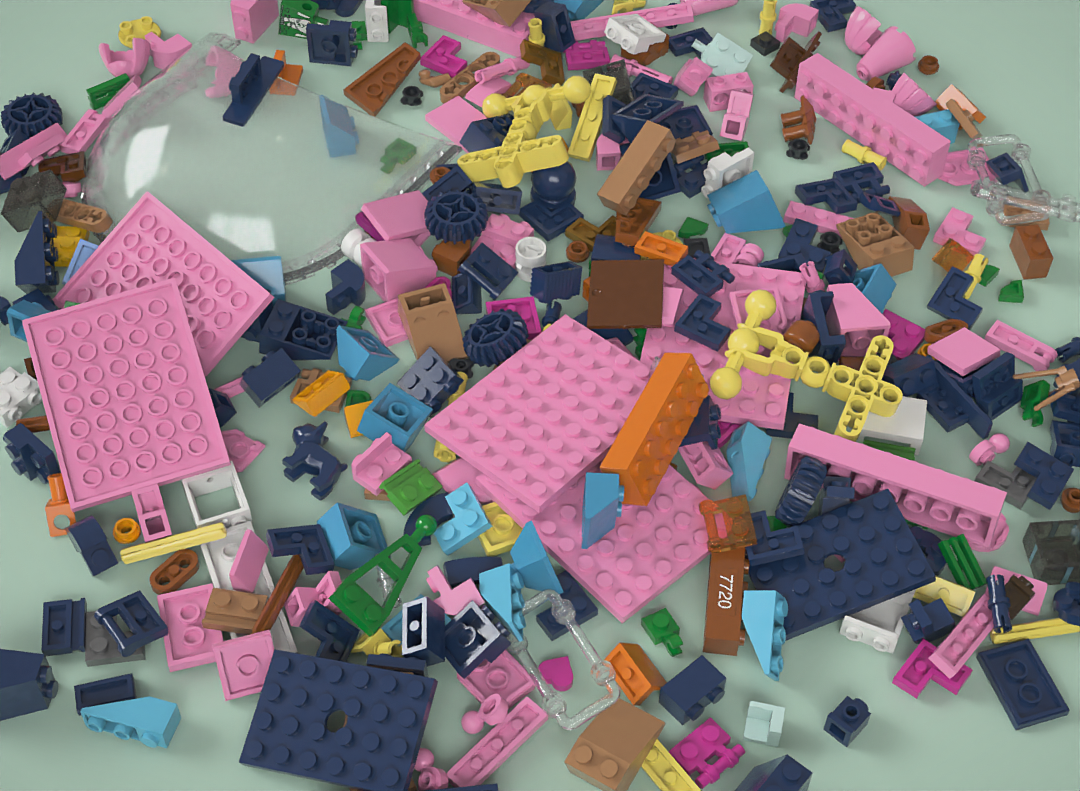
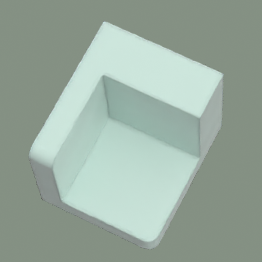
(764, 723)

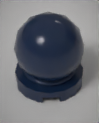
(554, 186)

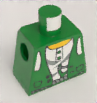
(296, 15)

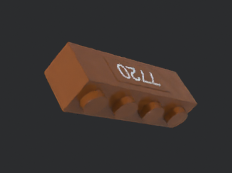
(724, 602)

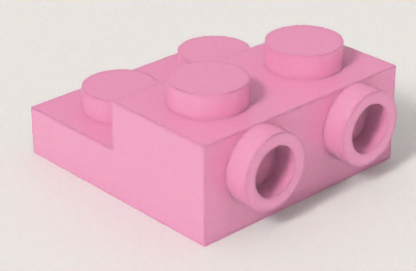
(503, 235)

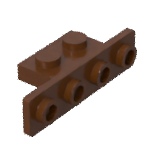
(790, 56)

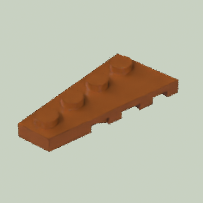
(381, 81)
(636, 222)

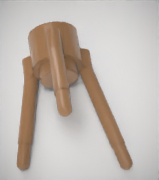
(1065, 382)

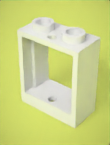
(220, 479)

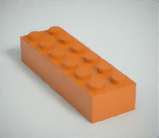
(656, 427)

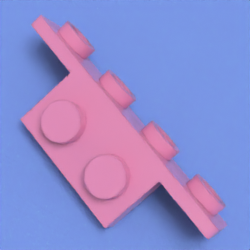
(32, 151)

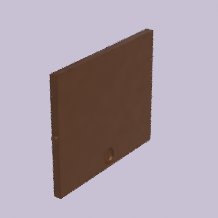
(626, 294)

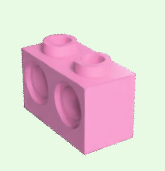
(719, 88)
(705, 464)

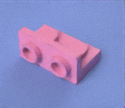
(379, 463)

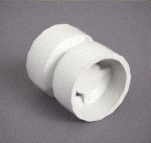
(351, 244)
(529, 253)

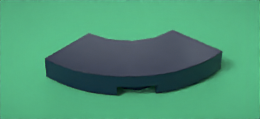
(435, 506)

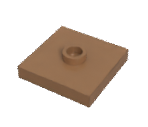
(964, 118)

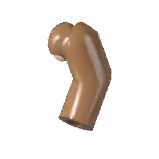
(433, 81)

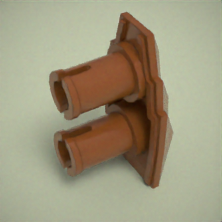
(805, 116)

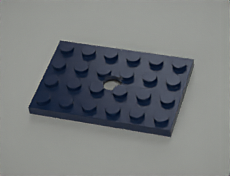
(878, 564)
(382, 729)

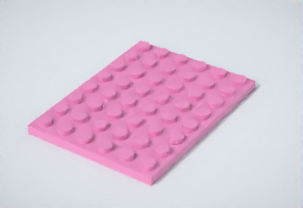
(158, 246)
(124, 394)
(762, 398)
(545, 412)
(637, 557)

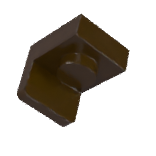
(1019, 592)

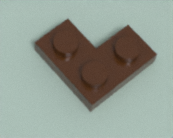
(70, 166)

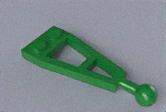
(358, 603)

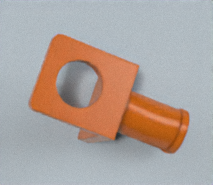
(58, 504)

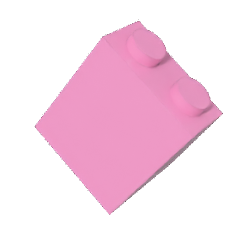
(252, 17)
(396, 267)
(854, 318)

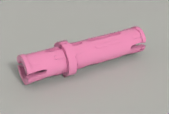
(507, 67)
(635, 69)

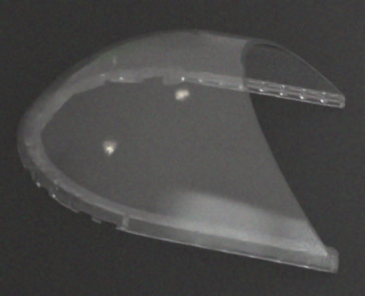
(259, 189)

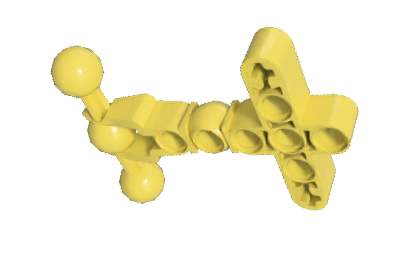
(520, 148)
(749, 336)

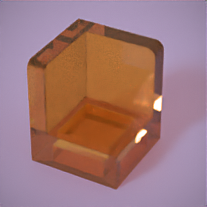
(952, 255)

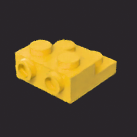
(66, 243)

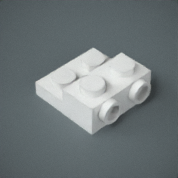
(633, 33)
(727, 169)
(17, 395)

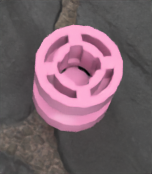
(750, 255)

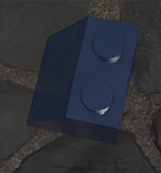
(663, 181)
(25, 683)
(777, 775)

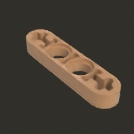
(453, 89)
(84, 216)

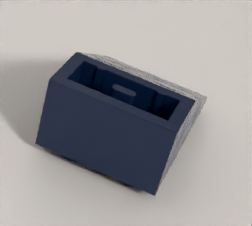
(486, 133)
(37, 257)
(299, 332)

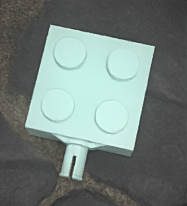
(723, 56)

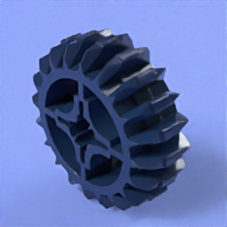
(31, 114)
(456, 216)
(495, 337)
(801, 491)

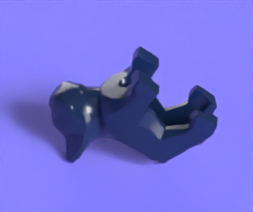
(313, 459)

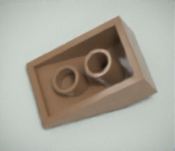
(614, 746)

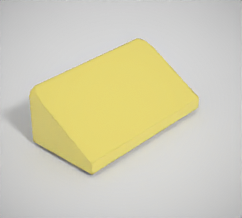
(561, 113)

